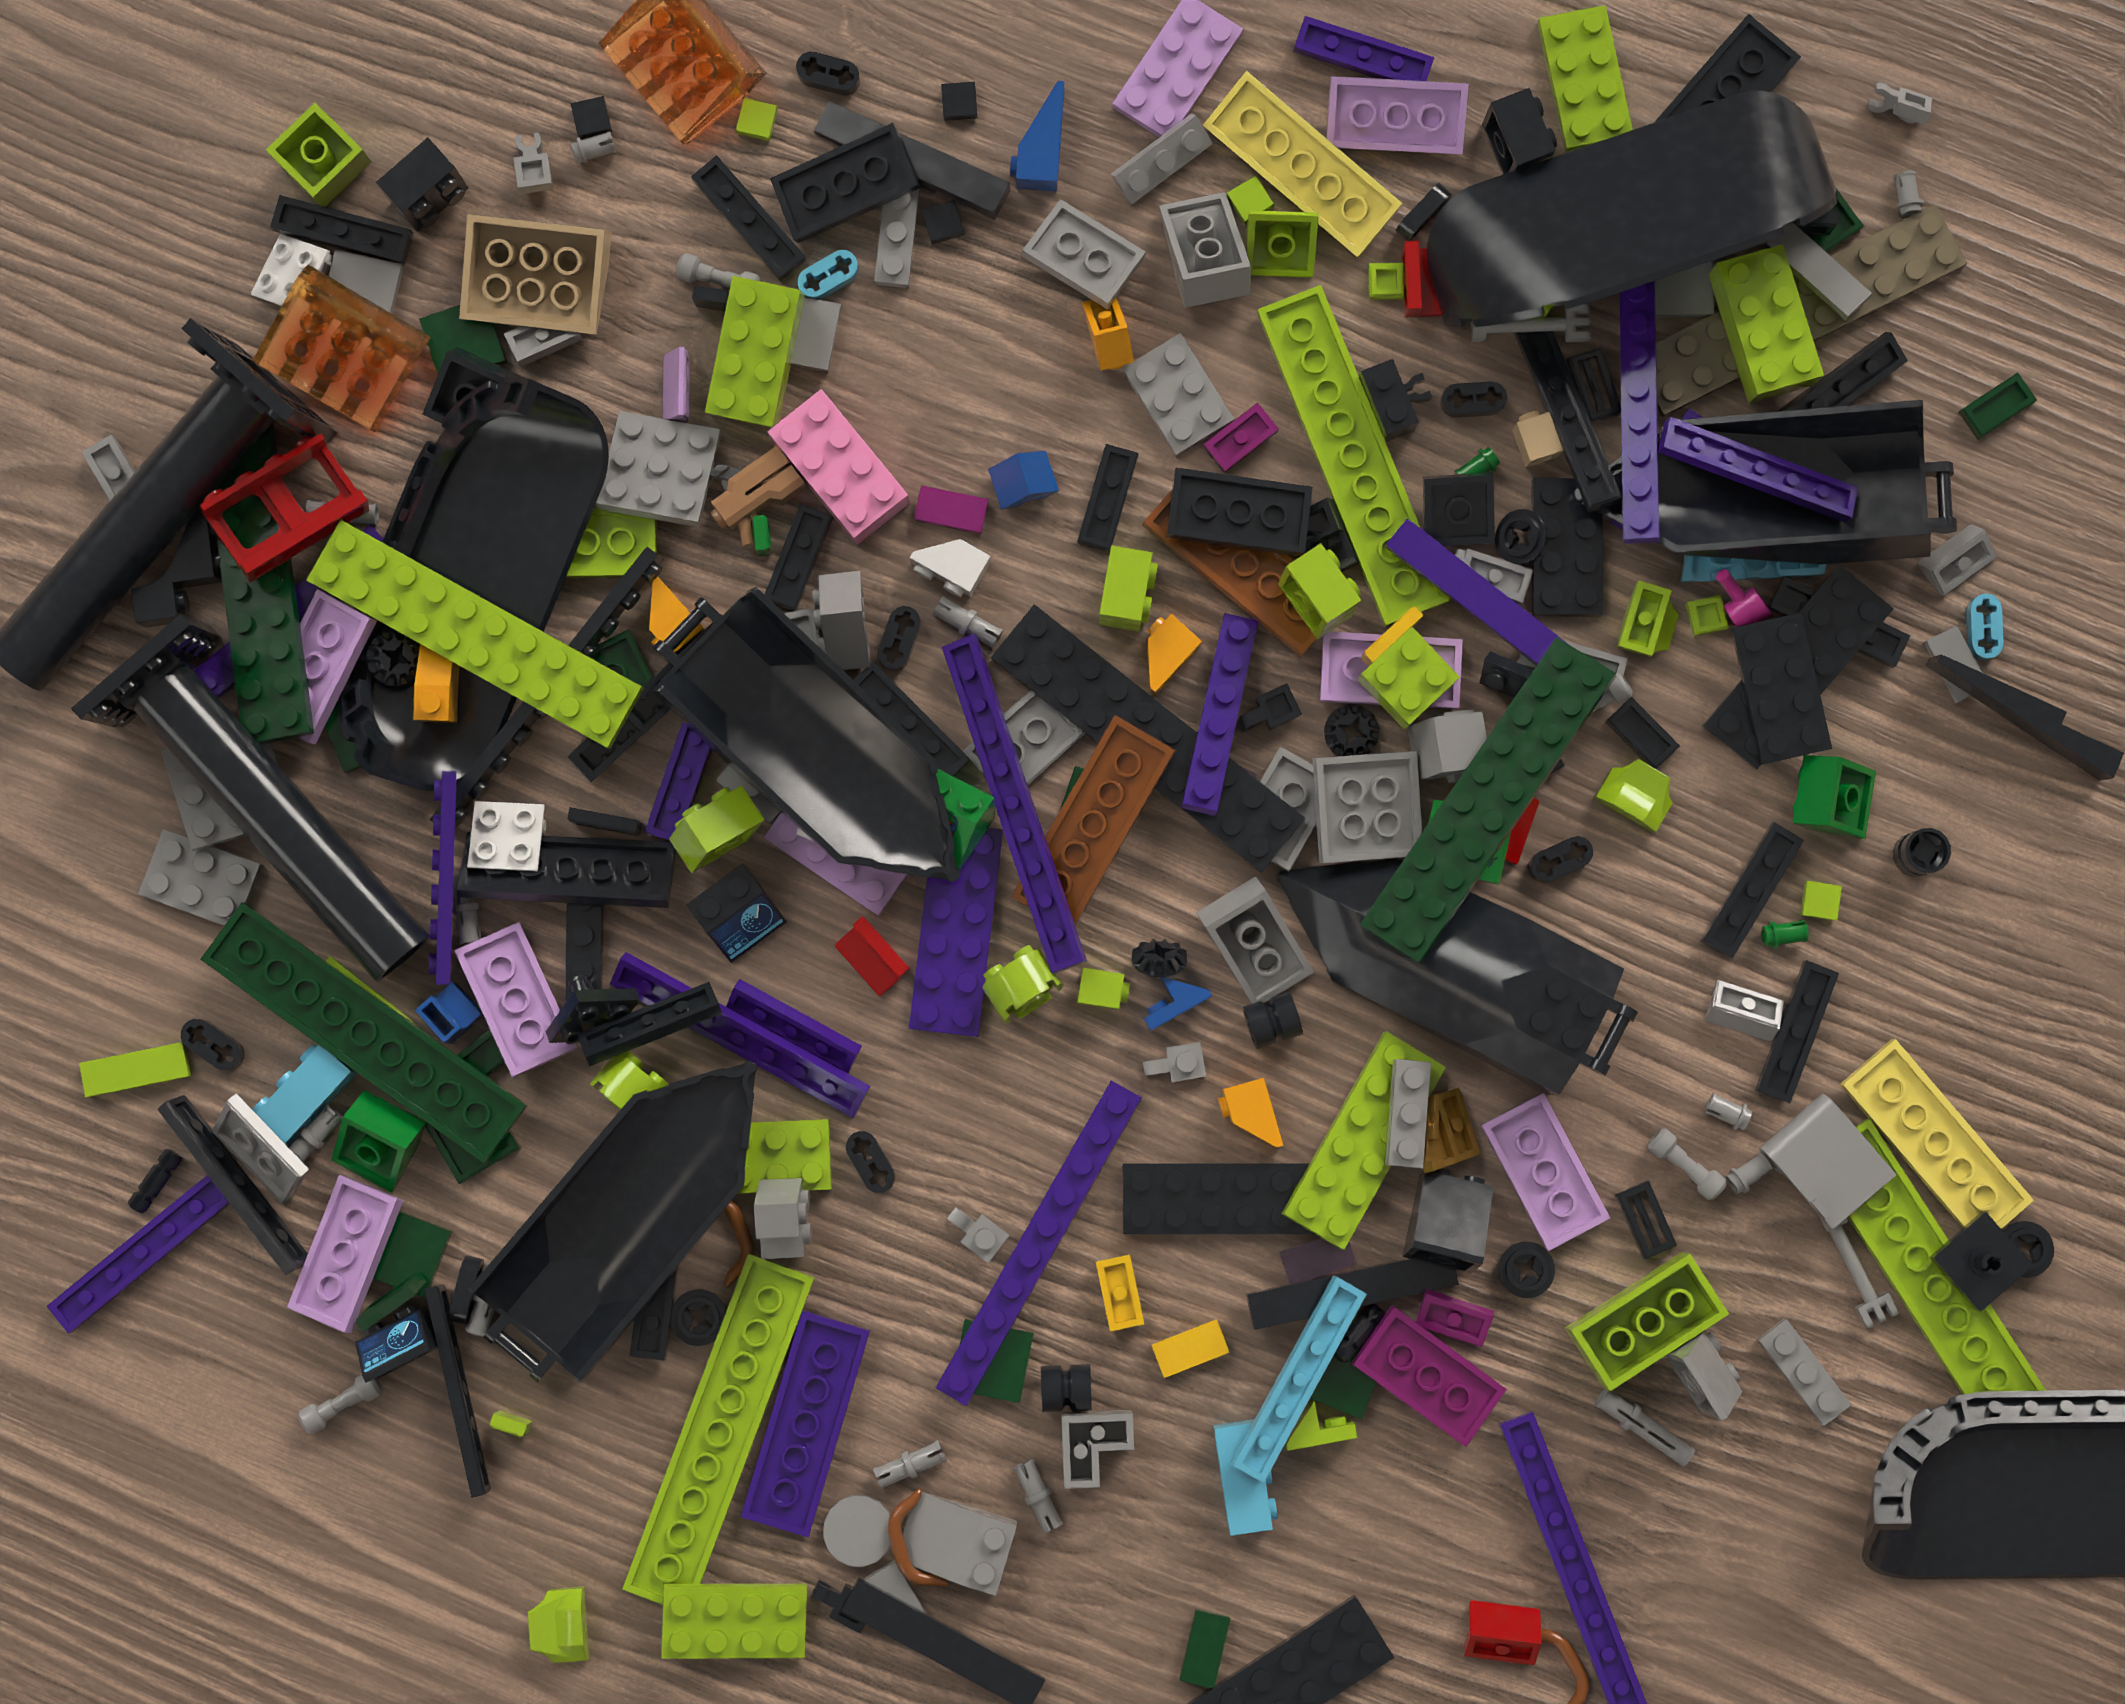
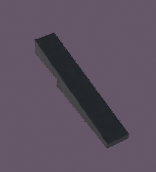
(932, 167)
(2032, 716)
(594, 758)
(1379, 1282)

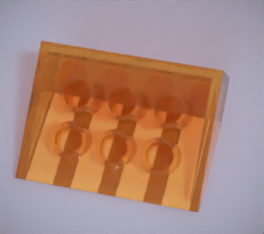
(682, 62)
(341, 348)

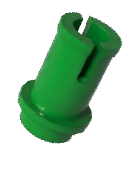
(1481, 463)
(1784, 933)

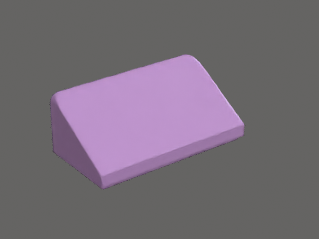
(676, 385)

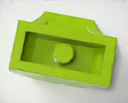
(1648, 620)
(1637, 794)
(560, 1626)

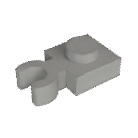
(532, 167)

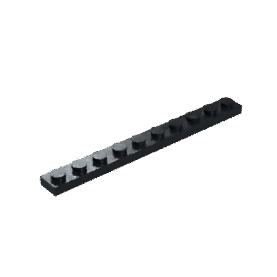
(517, 728)

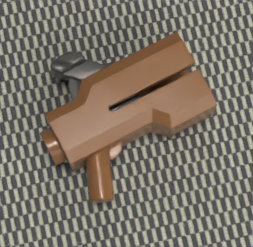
(752, 490)

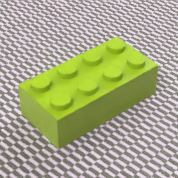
(1765, 324)
(755, 352)
(1646, 1321)

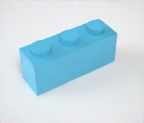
(304, 1093)
(1244, 1496)

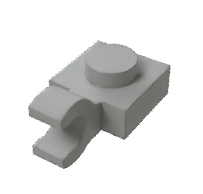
(1905, 104)
(1181, 1062)
(981, 1235)

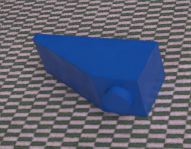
(1039, 149)

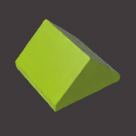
(1281, 243)

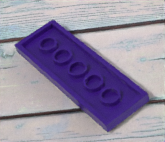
(956, 944)
(805, 1423)

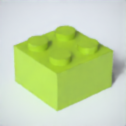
(318, 155)
(1125, 588)
(1320, 590)
(1408, 678)
(715, 828)

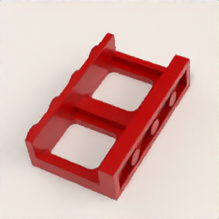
(296, 528)

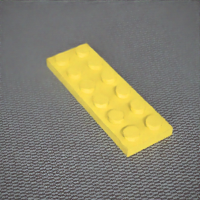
(1302, 164)
(1934, 1138)

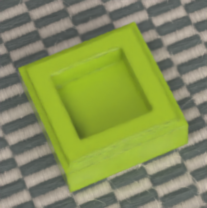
(756, 119)
(1249, 197)
(1385, 281)
(1707, 615)
(1821, 900)
(510, 1423)

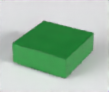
(762, 535)

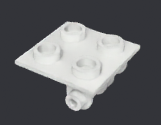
(285, 264)
(506, 836)

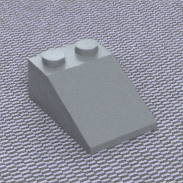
(1206, 250)
(1255, 941)
(1706, 1375)
(959, 1542)

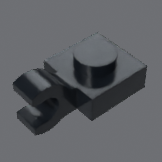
(1273, 707)
(829, 1595)

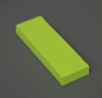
(135, 1069)

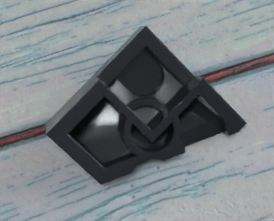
(1327, 528)

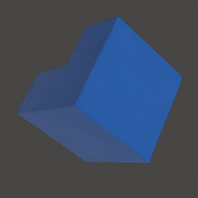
(1023, 479)
(450, 1013)

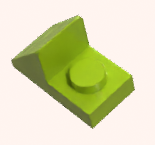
(1309, 1433)

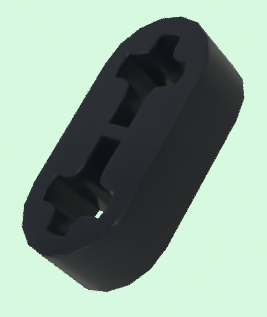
(829, 65)
(1423, 212)
(1473, 390)
(891, 636)
(1564, 867)
(206, 1050)
(862, 1166)
(462, 1300)

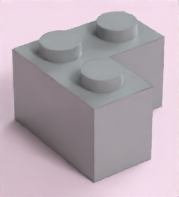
(842, 619)
(782, 1218)
(1085, 1436)

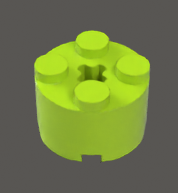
(1021, 984)
(624, 1078)

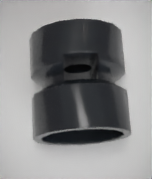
(1922, 852)
(1273, 1020)
(1066, 1388)

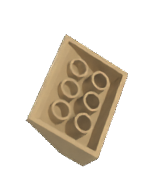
(534, 274)

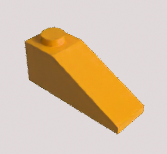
(435, 688)

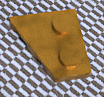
(1448, 1131)

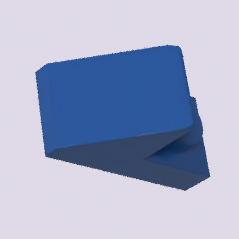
(1183, 997)

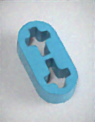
(824, 268)
(1976, 627)

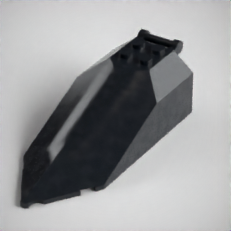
(1862, 445)
(808, 738)
(1486, 984)
(621, 1221)

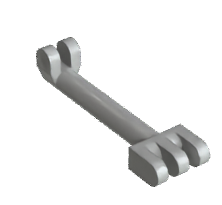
(1568, 324)
(1872, 1302)

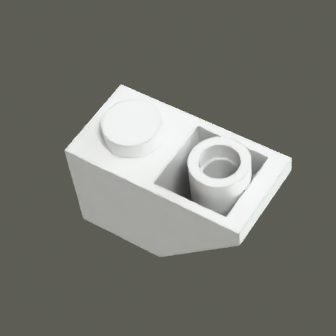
(953, 563)

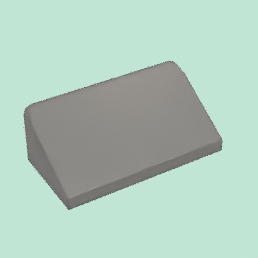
(1958, 559)
(1744, 1011)

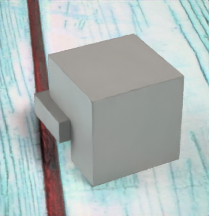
(1447, 743)

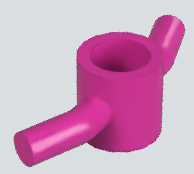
(1745, 606)

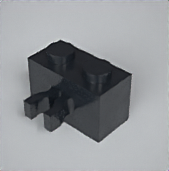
(1390, 399)

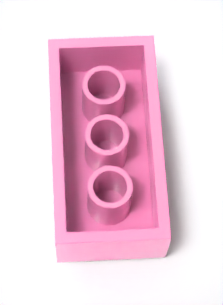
(839, 467)

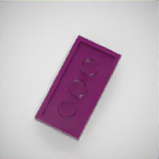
(1428, 1376)

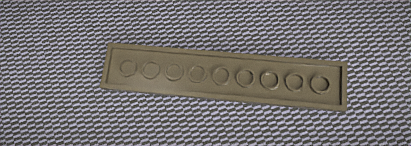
(1885, 263)

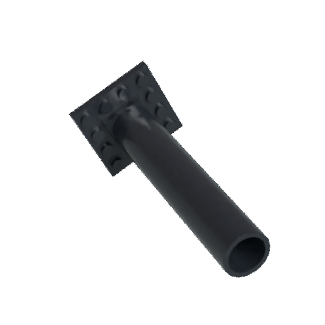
(151, 508)
(255, 793)

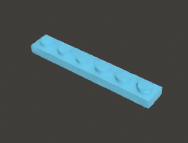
(1298, 1379)

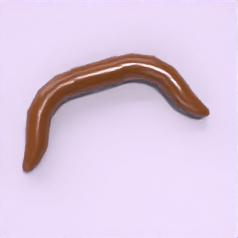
(744, 1238)
(899, 1547)
(1573, 1663)

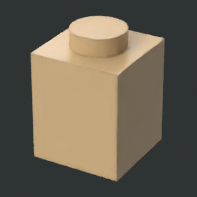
(1537, 438)

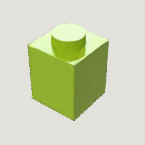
(1103, 989)

